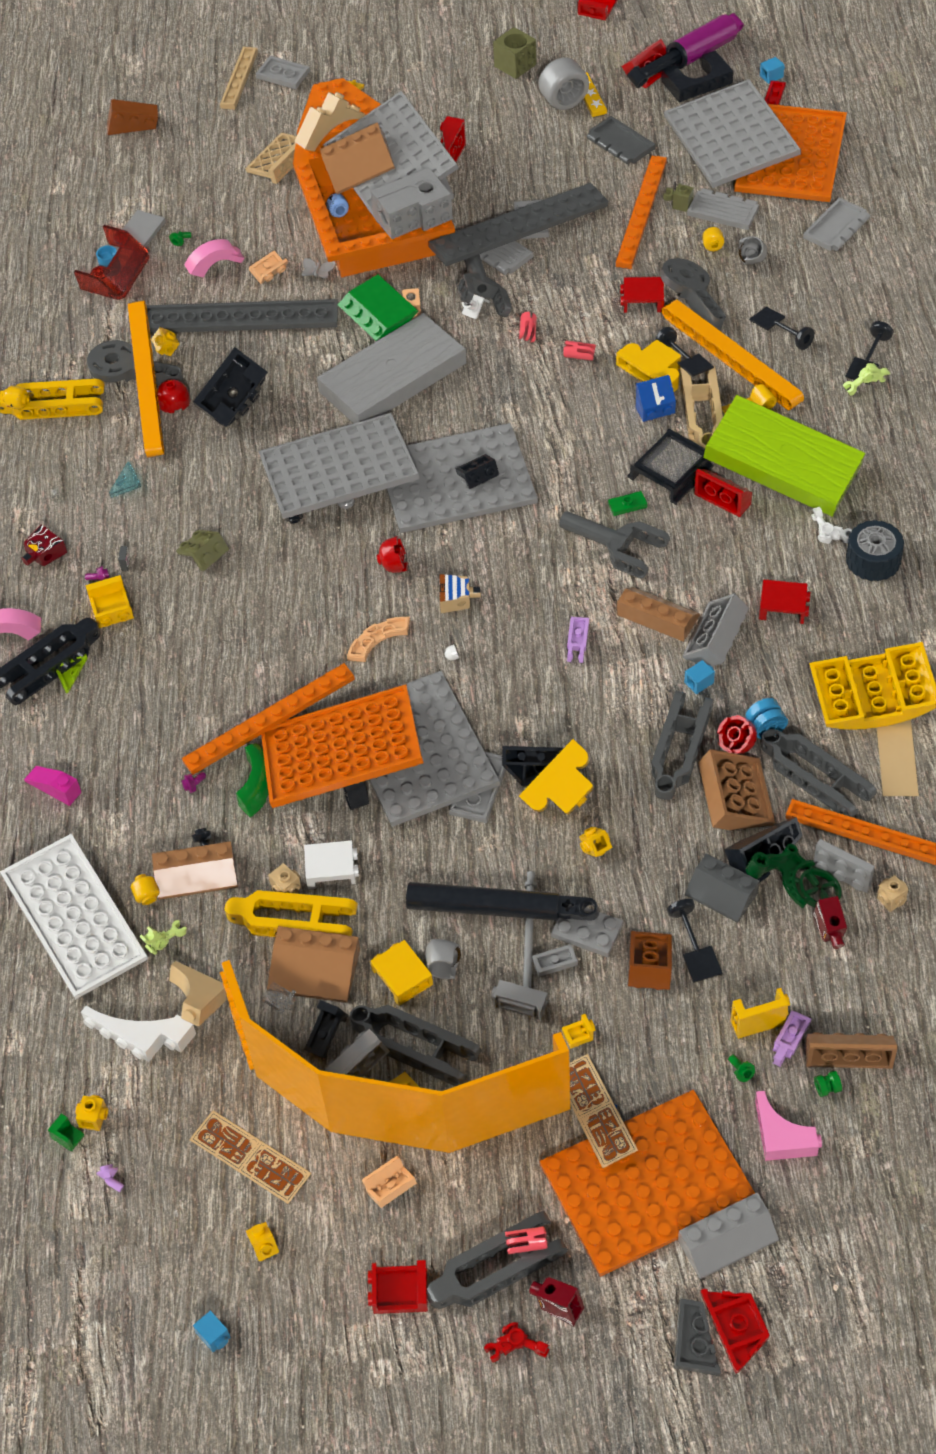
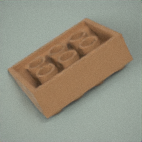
(357, 158)
(735, 791)
(314, 963)

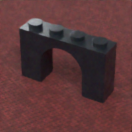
(685, 88)

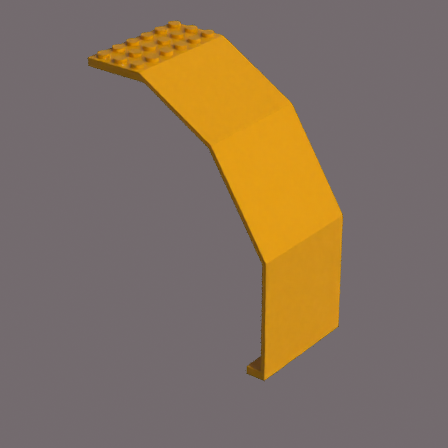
(405, 1112)

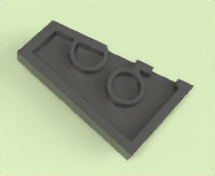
(693, 1341)

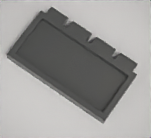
(620, 140)

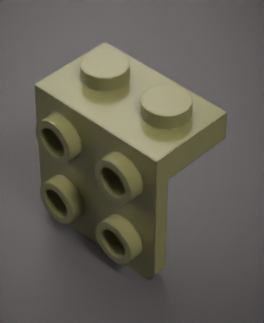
(204, 548)

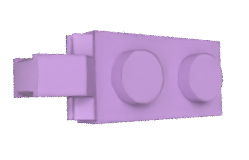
(790, 1037)

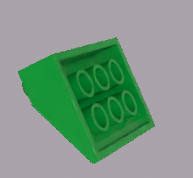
(377, 307)

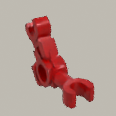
(515, 1339)

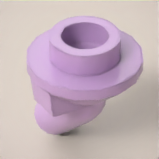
(107, 1173)

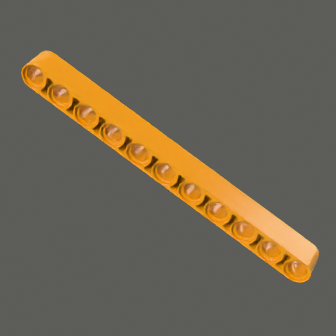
(732, 353)
(146, 379)

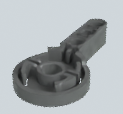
(691, 283)
(124, 367)

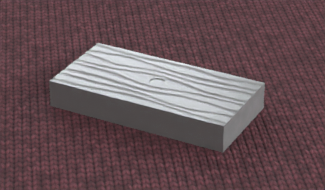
(392, 370)

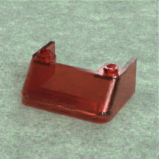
(121, 272)

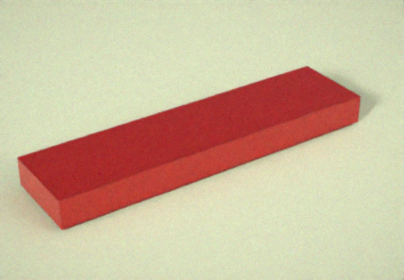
(775, 92)

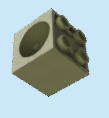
(514, 52)

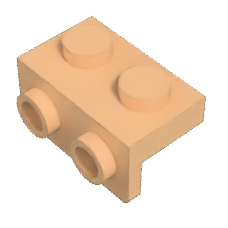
(268, 267)
(388, 1182)

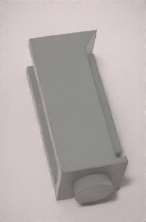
(520, 999)

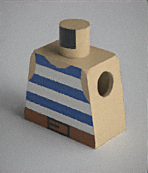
(456, 593)

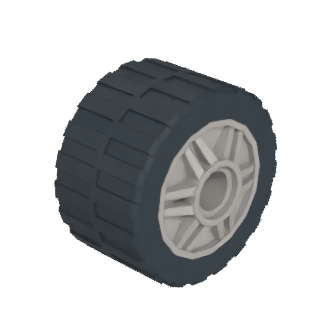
(874, 550)

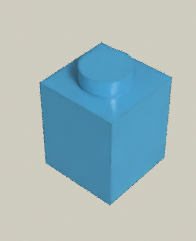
(772, 70)
(699, 677)
(212, 1331)

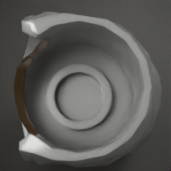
(752, 250)
(442, 958)

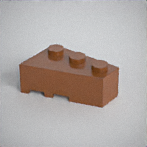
(131, 117)

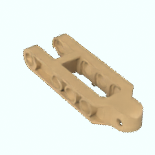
(700, 392)

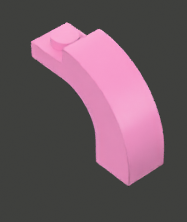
(209, 253)
(19, 622)

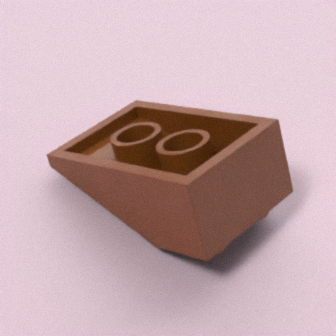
(650, 960)

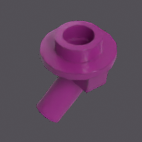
(101, 574)
(189, 783)

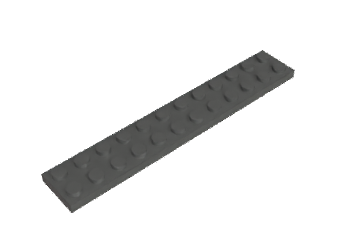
(518, 224)
(244, 316)

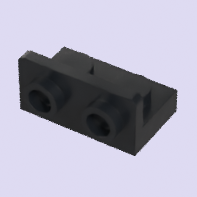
(478, 470)

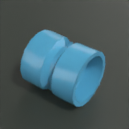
(105, 255)

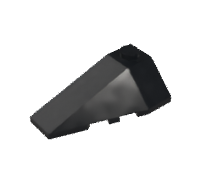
(767, 841)

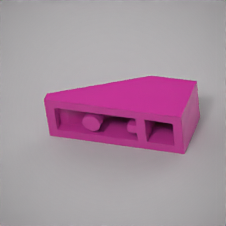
(54, 783)

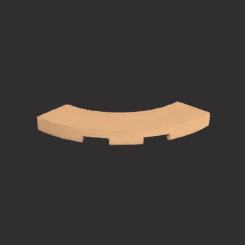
(375, 634)

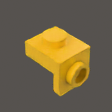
(579, 1032)
(262, 1241)

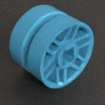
(767, 715)

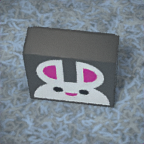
(124, 558)

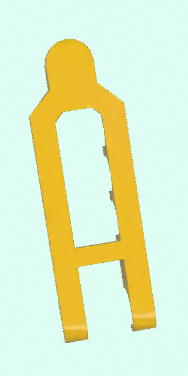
(73, 405)
(243, 909)

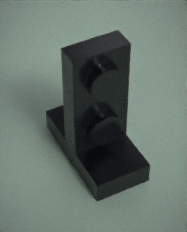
(325, 1028)

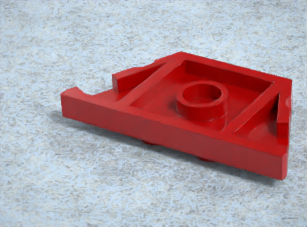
(737, 1324)

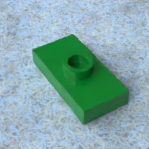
(627, 503)

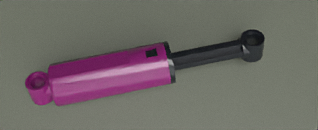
(691, 47)

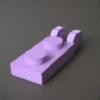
(577, 637)

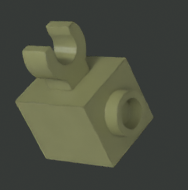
(681, 197)

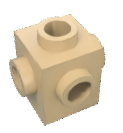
(284, 880)
(892, 893)

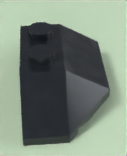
(527, 762)

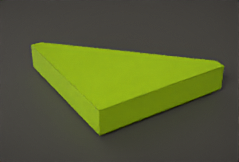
(68, 678)

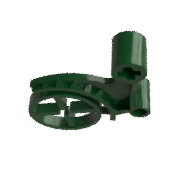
(790, 863)

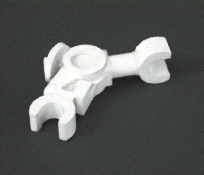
(828, 531)

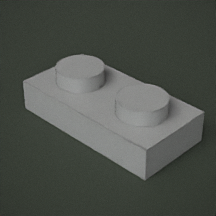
(554, 960)

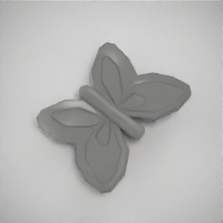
(319, 270)

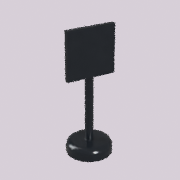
(768, 318)
(879, 330)
(692, 365)
(701, 962)

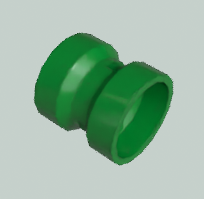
(828, 1084)

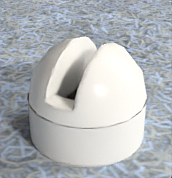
(451, 653)

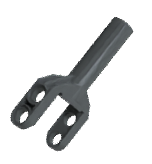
(477, 282)
(617, 540)

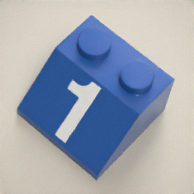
(655, 398)

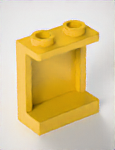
(109, 601)
(402, 972)
(761, 1017)

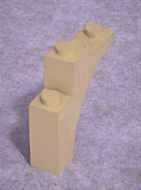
(323, 119)

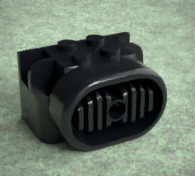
(234, 374)

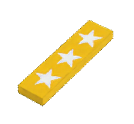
(593, 100)

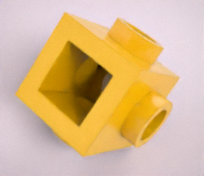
(165, 341)
(595, 841)
(91, 1112)

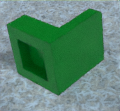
(65, 1133)

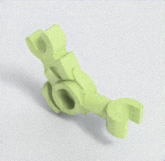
(866, 375)
(159, 940)

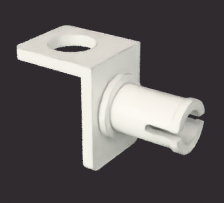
(473, 308)

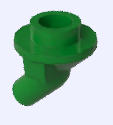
(177, 238)
(744, 1070)

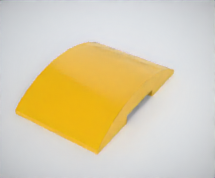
(875, 688)

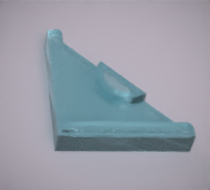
(125, 482)

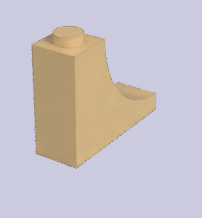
(202, 993)

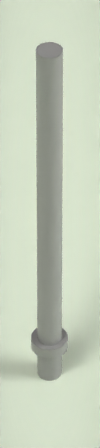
(530, 885)

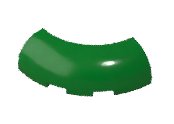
(255, 791)

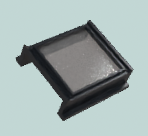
(672, 464)

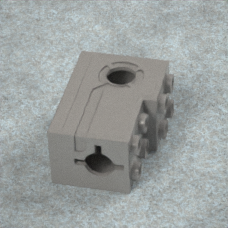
(412, 204)

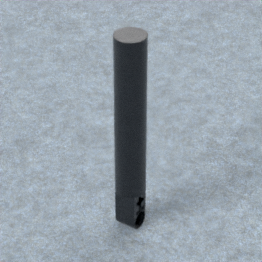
(498, 902)

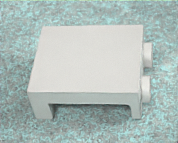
(330, 862)

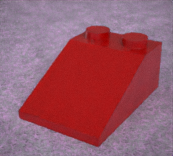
(453, 136)

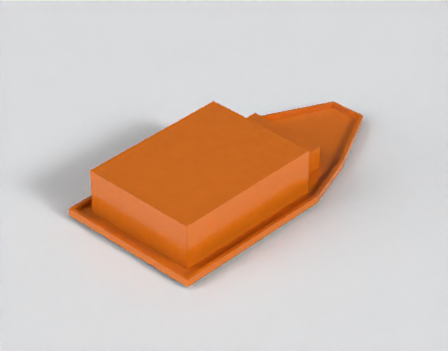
(356, 238)

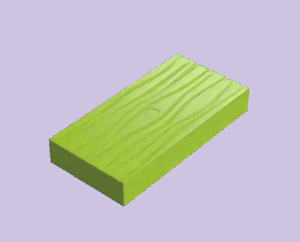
(784, 455)

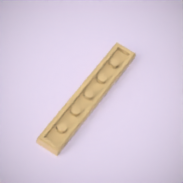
(238, 78)

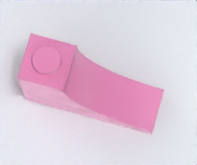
(782, 1138)

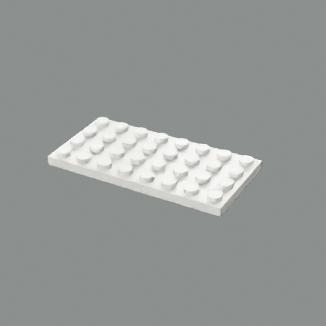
(73, 916)

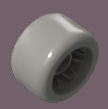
(563, 83)

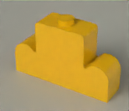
(651, 362)
(560, 782)

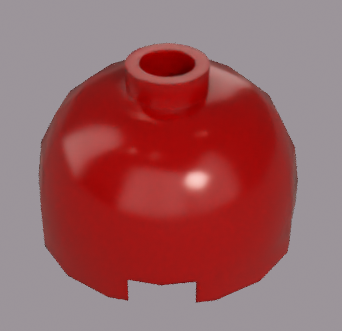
(173, 396)
(392, 555)
(737, 734)

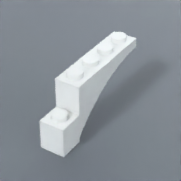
(141, 1037)

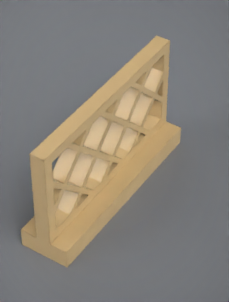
(283, 162)

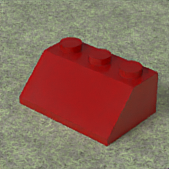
(645, 57)
(722, 492)

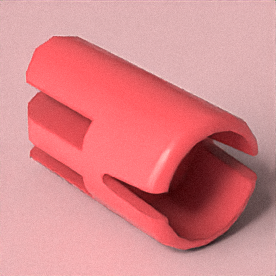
(528, 327)
(579, 350)
(535, 1239)

